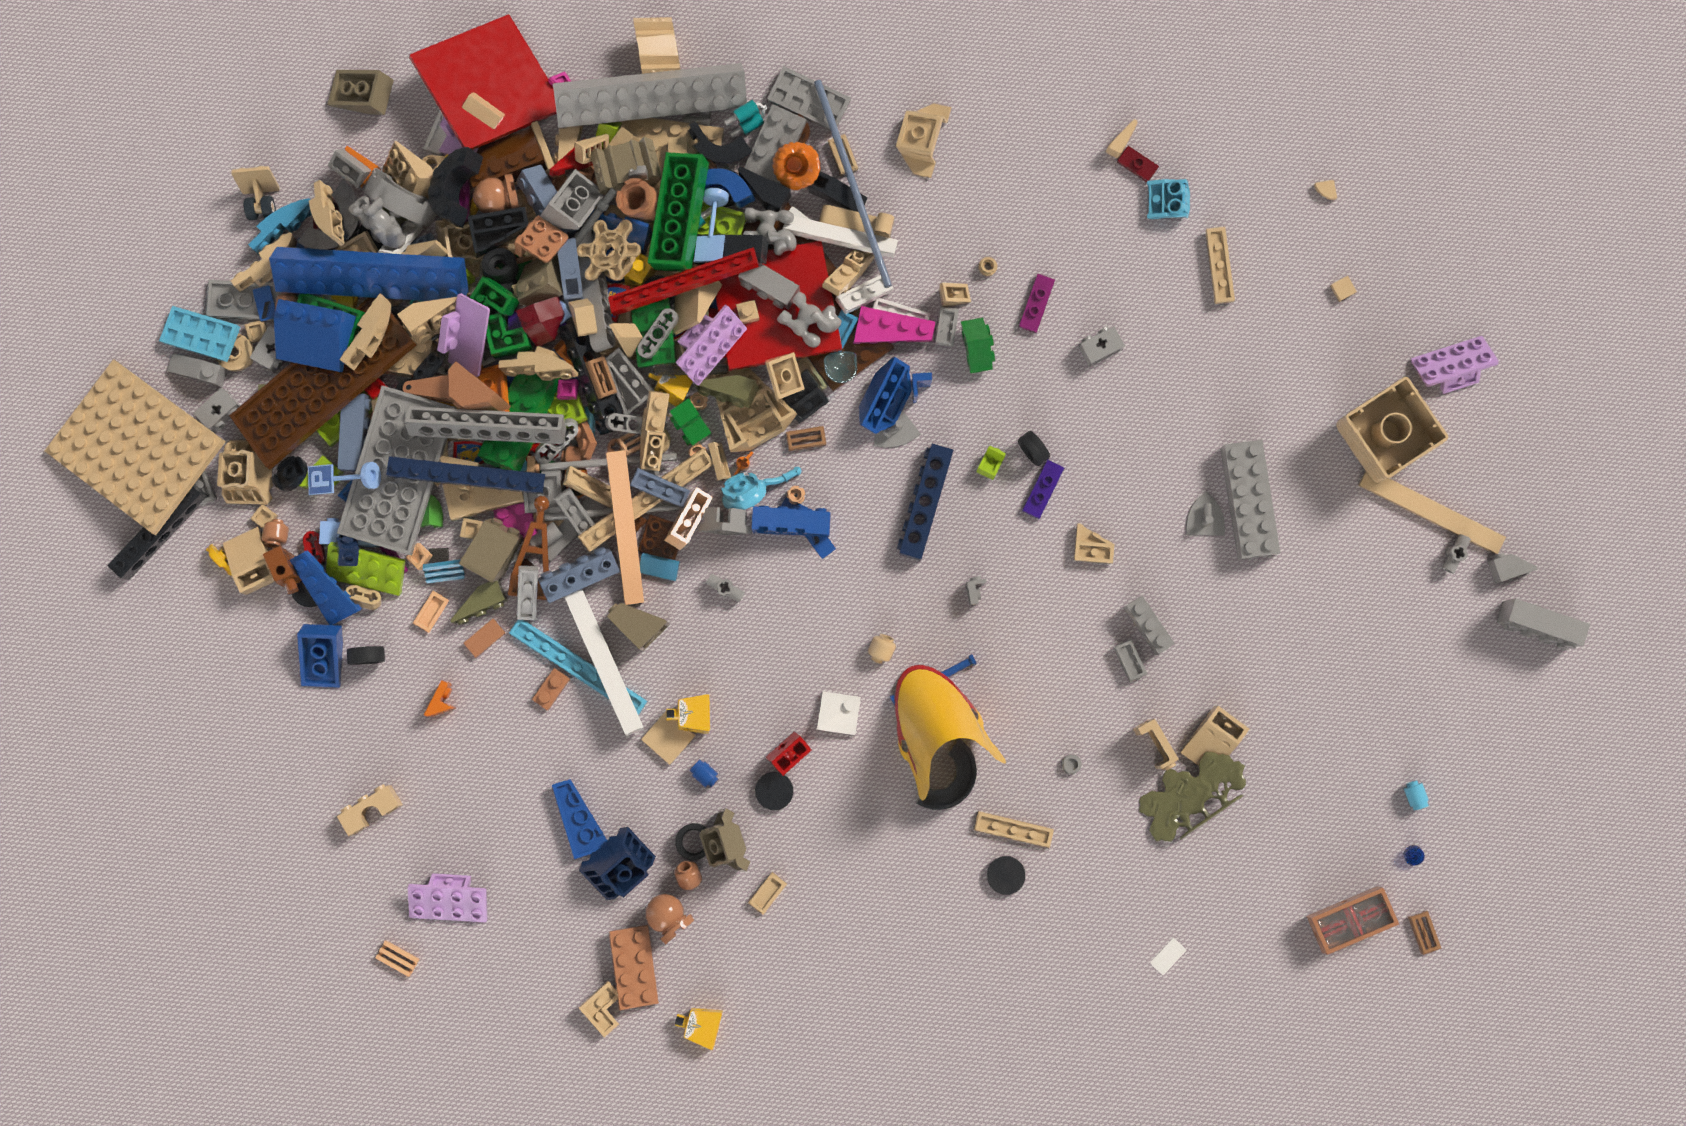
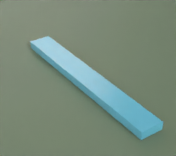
(566, 659)

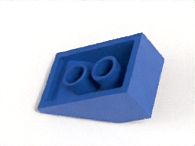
(320, 655)

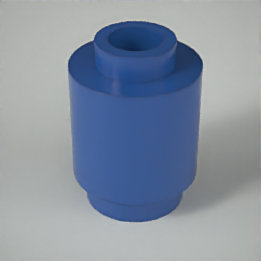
(704, 774)

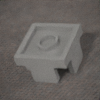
(714, 522)

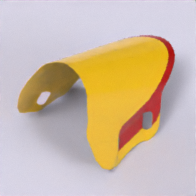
(929, 715)

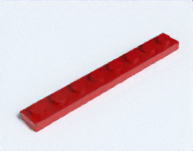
(683, 281)

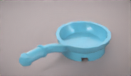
(747, 491)

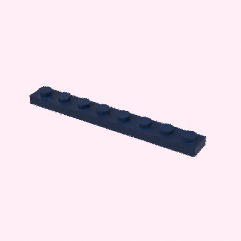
(465, 475)

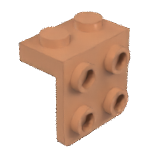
(540, 240)

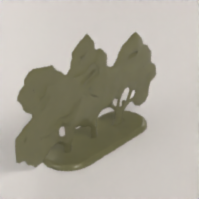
(1187, 795)

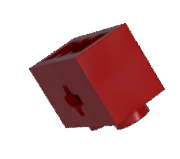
(788, 753)

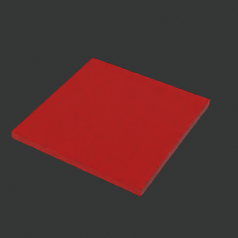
(495, 66)
(767, 336)

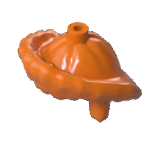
(796, 165)

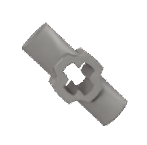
(1460, 545)
(716, 582)

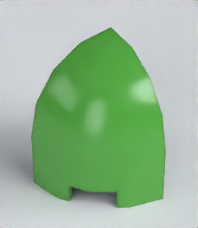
(433, 514)

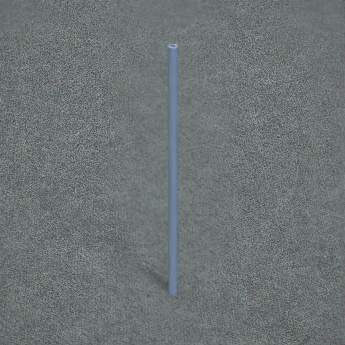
(852, 183)

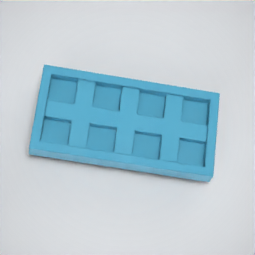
(199, 334)

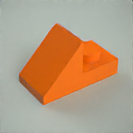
(437, 703)

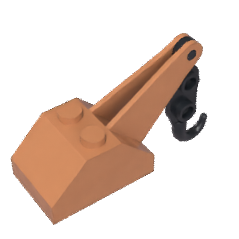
(456, 388)

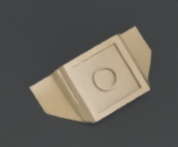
(919, 137)

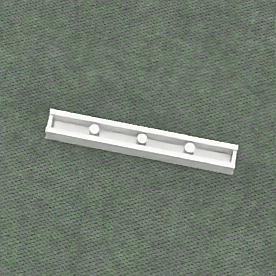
(604, 663)

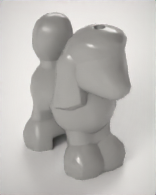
(382, 226)
(783, 239)
(809, 314)

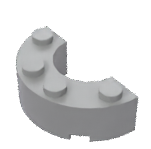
(399, 200)

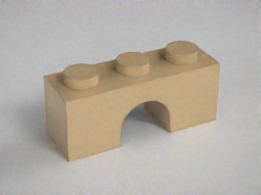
(354, 818)

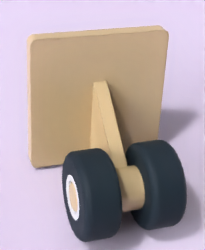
(256, 181)

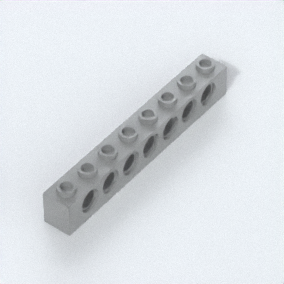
(485, 425)

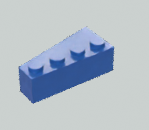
(791, 521)

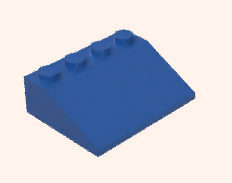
(311, 334)

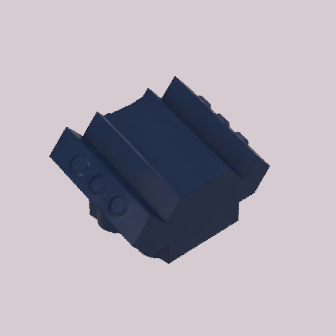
(618, 864)

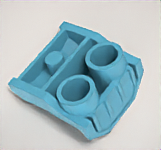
(1168, 198)

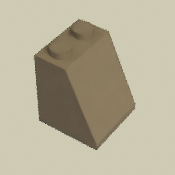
(492, 550)
(637, 625)

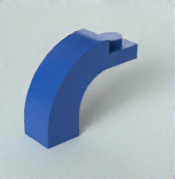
(730, 183)

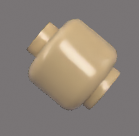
(881, 648)

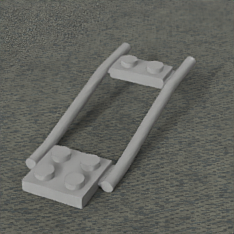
(554, 487)

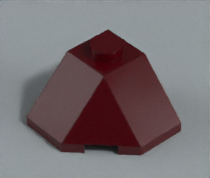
(542, 320)

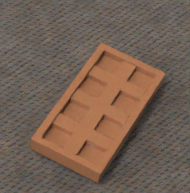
(633, 967)

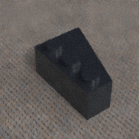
(496, 228)

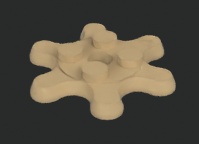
(603, 241)

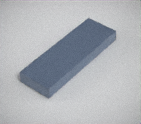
(659, 487)

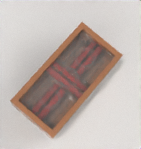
(1352, 920)

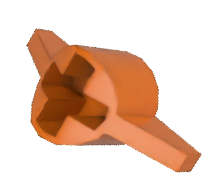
(743, 463)

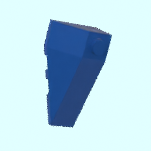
(640, 233)

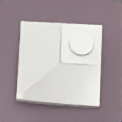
(838, 713)

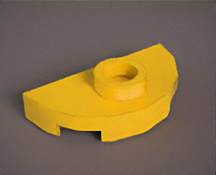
(219, 558)

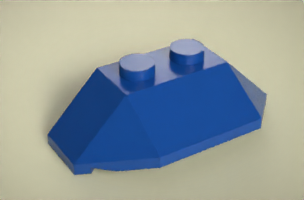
(885, 396)

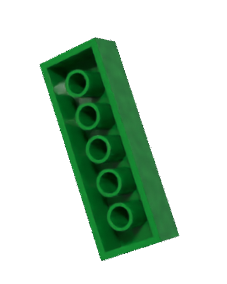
(678, 212)
(525, 395)

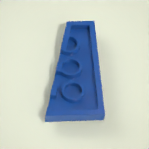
(328, 596)

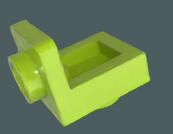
(991, 462)

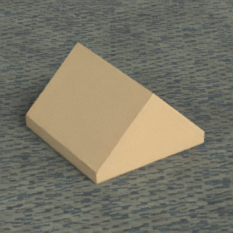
(483, 110)
(784, 375)

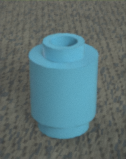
(1416, 795)

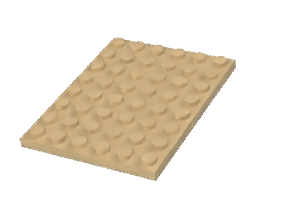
(134, 446)

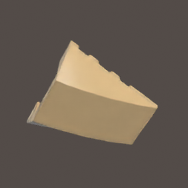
(755, 425)

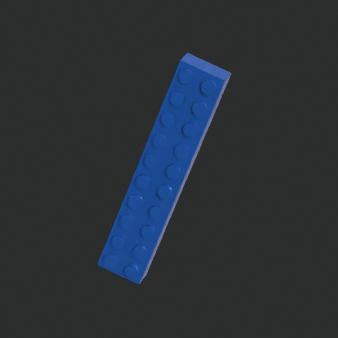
(367, 274)

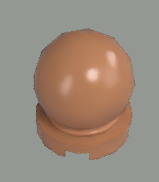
(495, 195)
(638, 200)
(666, 915)

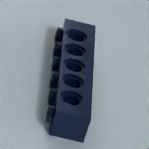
(943, 456)

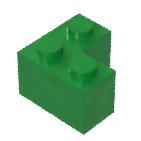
(495, 296)
(505, 342)
(978, 345)
(689, 421)

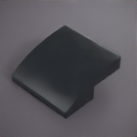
(807, 400)

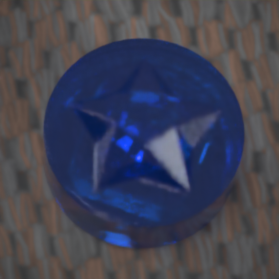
(1414, 855)

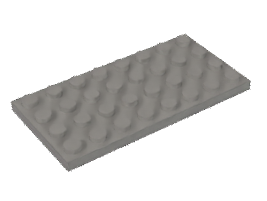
(395, 509)

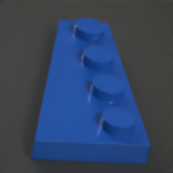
(579, 823)

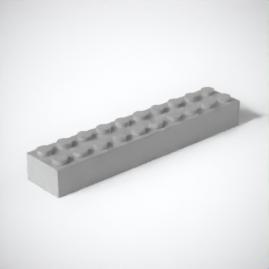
(650, 95)

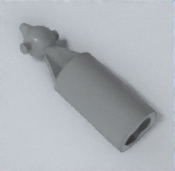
(553, 534)

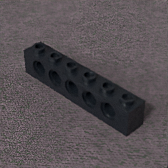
(575, 353)
(146, 544)

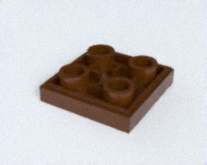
(654, 536)

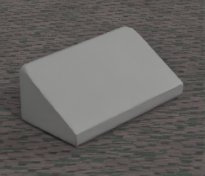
(349, 167)

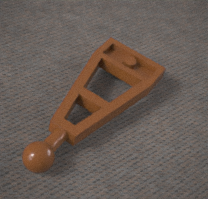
(541, 504)

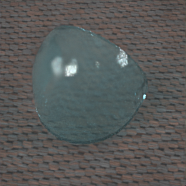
(841, 366)

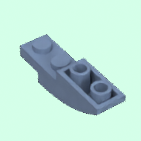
(570, 272)

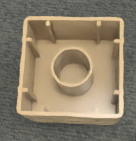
(1391, 430)

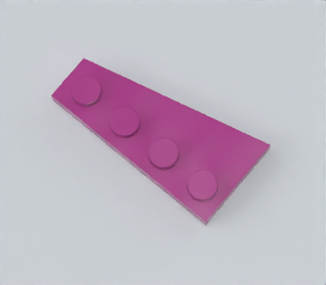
(891, 327)

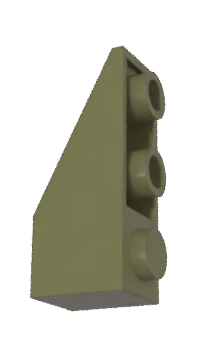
(733, 388)
(483, 598)

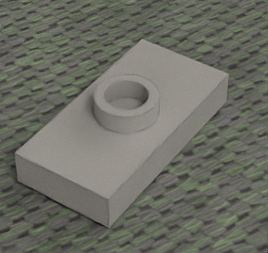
(946, 326)
(1130, 660)

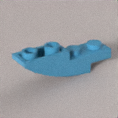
(287, 217)

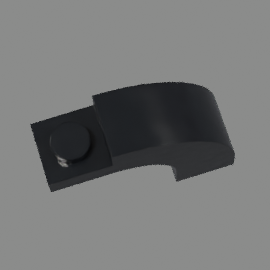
(726, 153)

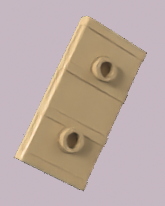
(476, 501)

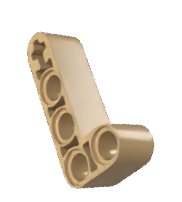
(881, 225)

